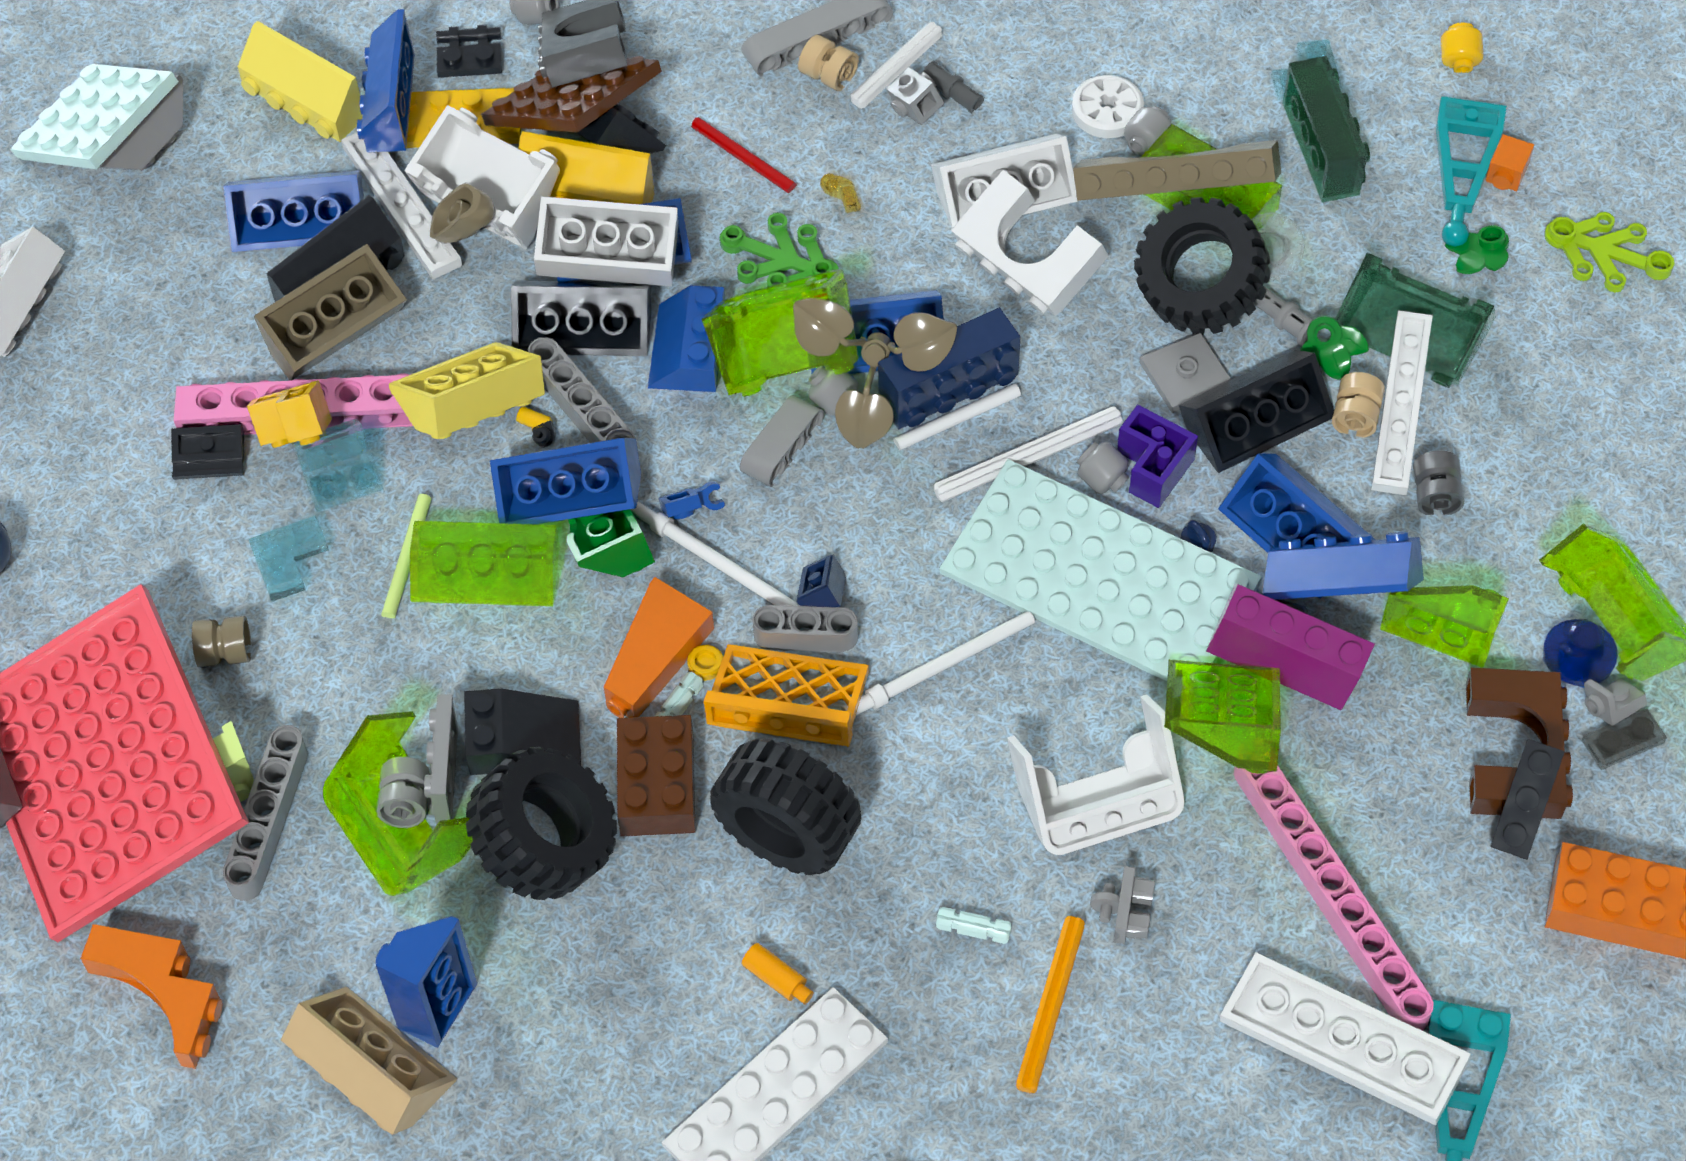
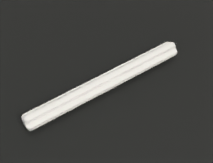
(1028, 453)

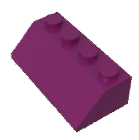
(1309, 652)

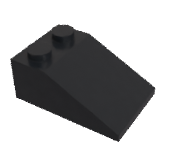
(513, 720)

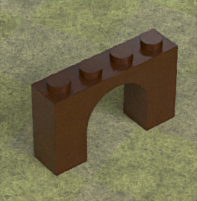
(1533, 700)

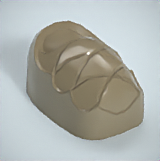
(461, 214)

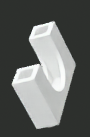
(1048, 282)

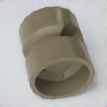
(216, 641)

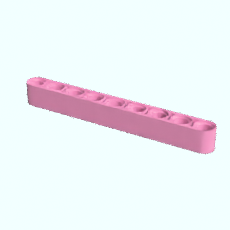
(1335, 903)

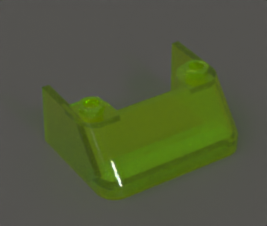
(1623, 599)
(394, 855)

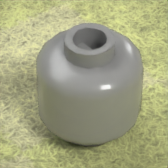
(530, 11)
(1146, 128)
(828, 387)
(1103, 468)

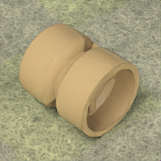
(826, 61)
(1358, 404)

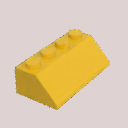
(595, 170)

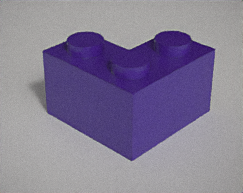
(1160, 452)

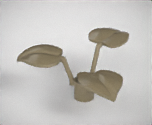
(920, 338)

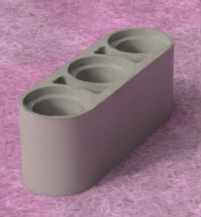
(780, 439)
(789, 621)

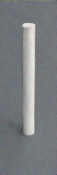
(957, 417)

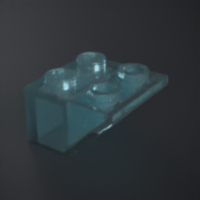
(338, 466)

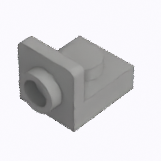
(1613, 701)

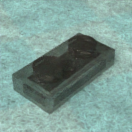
(1624, 739)

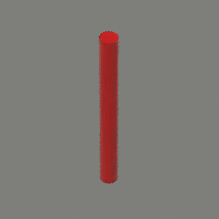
(743, 155)

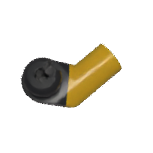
(541, 425)

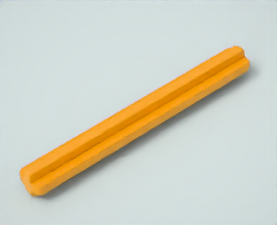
(1050, 1005)

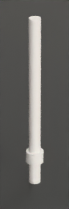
(663, 526)
(878, 695)

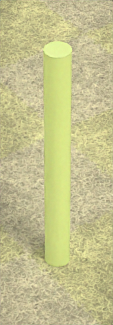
(403, 565)

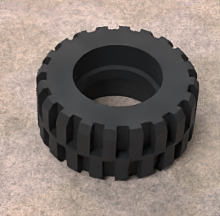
(1180, 231)
(785, 806)
(514, 848)

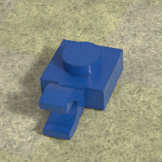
(682, 503)

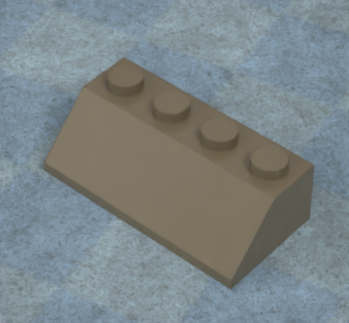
(329, 312)

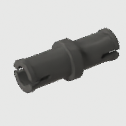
(954, 87)

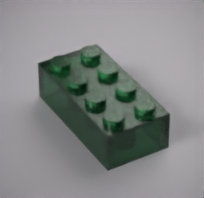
(1325, 129)

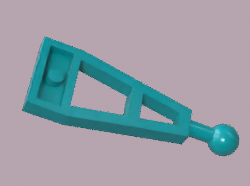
(1471, 119)
(1476, 1030)

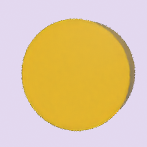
(705, 661)

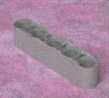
(833, 20)
(576, 392)
(265, 797)

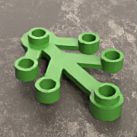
(780, 259)

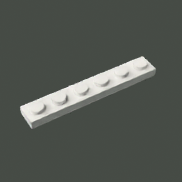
(402, 206)
(1402, 403)

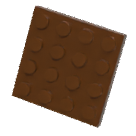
(571, 104)

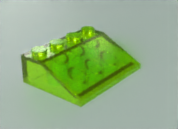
(1227, 711)

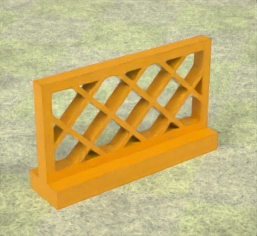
(780, 715)

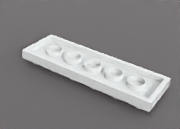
(1345, 1038)
(780, 1085)

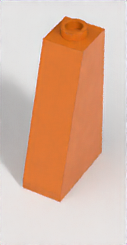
(655, 648)

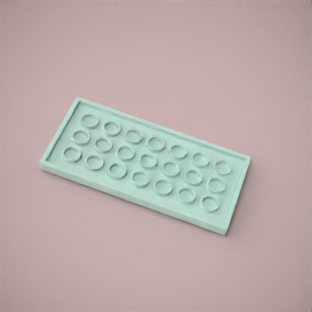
(1094, 571)

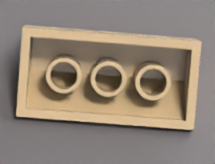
(366, 1058)

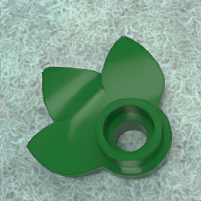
(1482, 250)
(1335, 351)

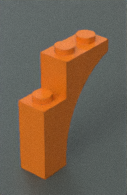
(158, 970)

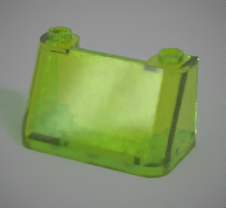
(757, 336)

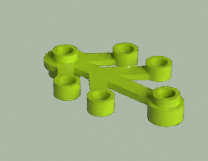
(1605, 248)

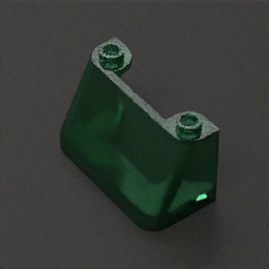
(1455, 325)

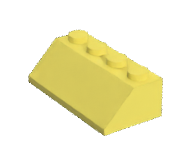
(299, 83)
(469, 389)

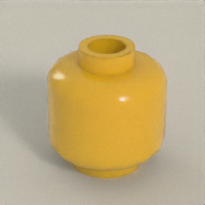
(1462, 47)

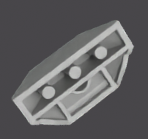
(151, 135)

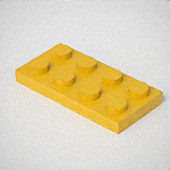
(429, 105)

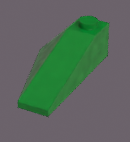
(609, 543)

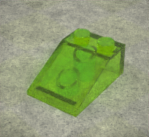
(1447, 619)

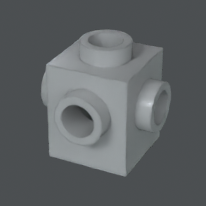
(911, 90)

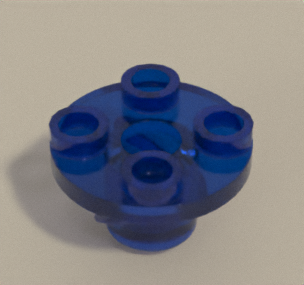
(1580, 651)

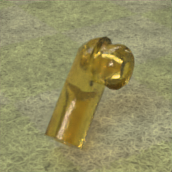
(841, 189)

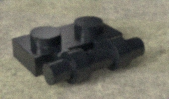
(469, 59)

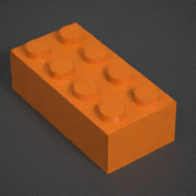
(1618, 900)

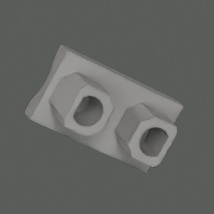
(1133, 890)

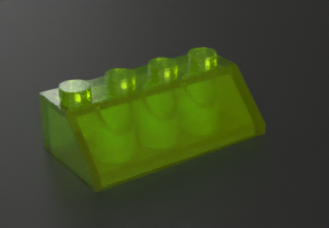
(483, 563)

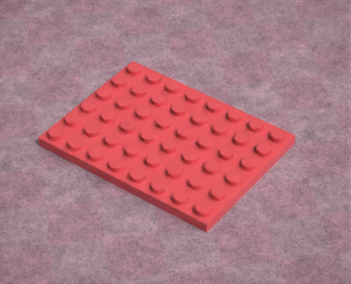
(109, 764)

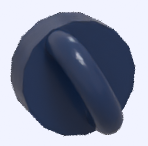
(1199, 535)

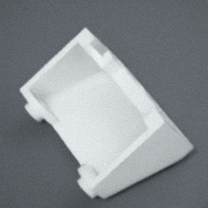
(464, 153)

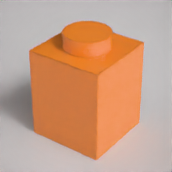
(1509, 163)

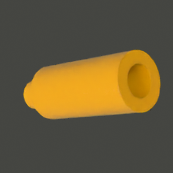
(776, 974)

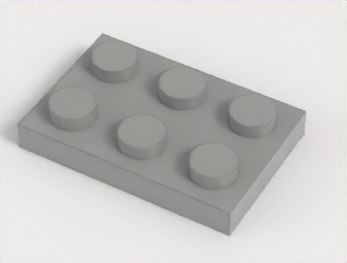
(442, 758)

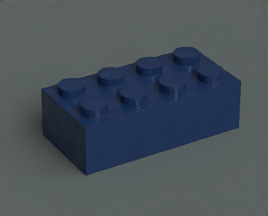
(981, 357)

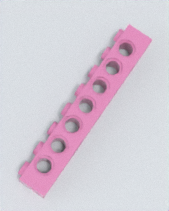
(228, 402)

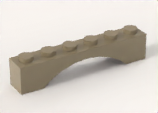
(1148, 175)

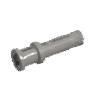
(1285, 315)

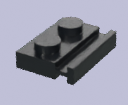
(207, 451)

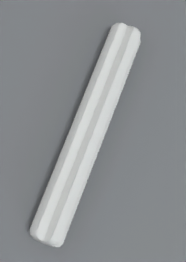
(896, 65)

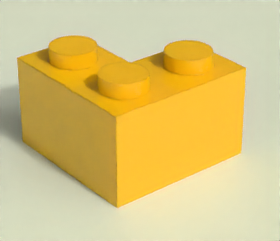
(291, 415)

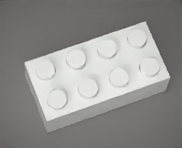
(606, 241)

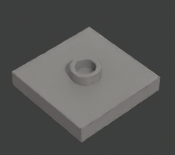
(1184, 370)

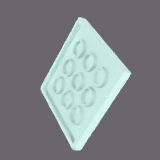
(94, 115)

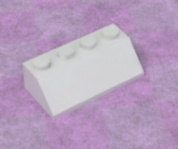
(1038, 164)
(24, 269)

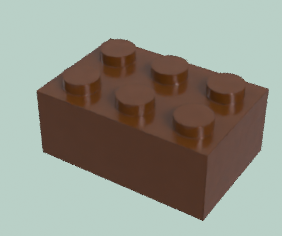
(655, 775)

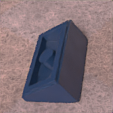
(822, 583)

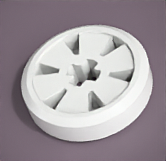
(1111, 91)

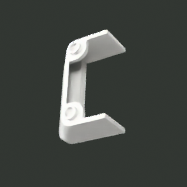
(1107, 803)

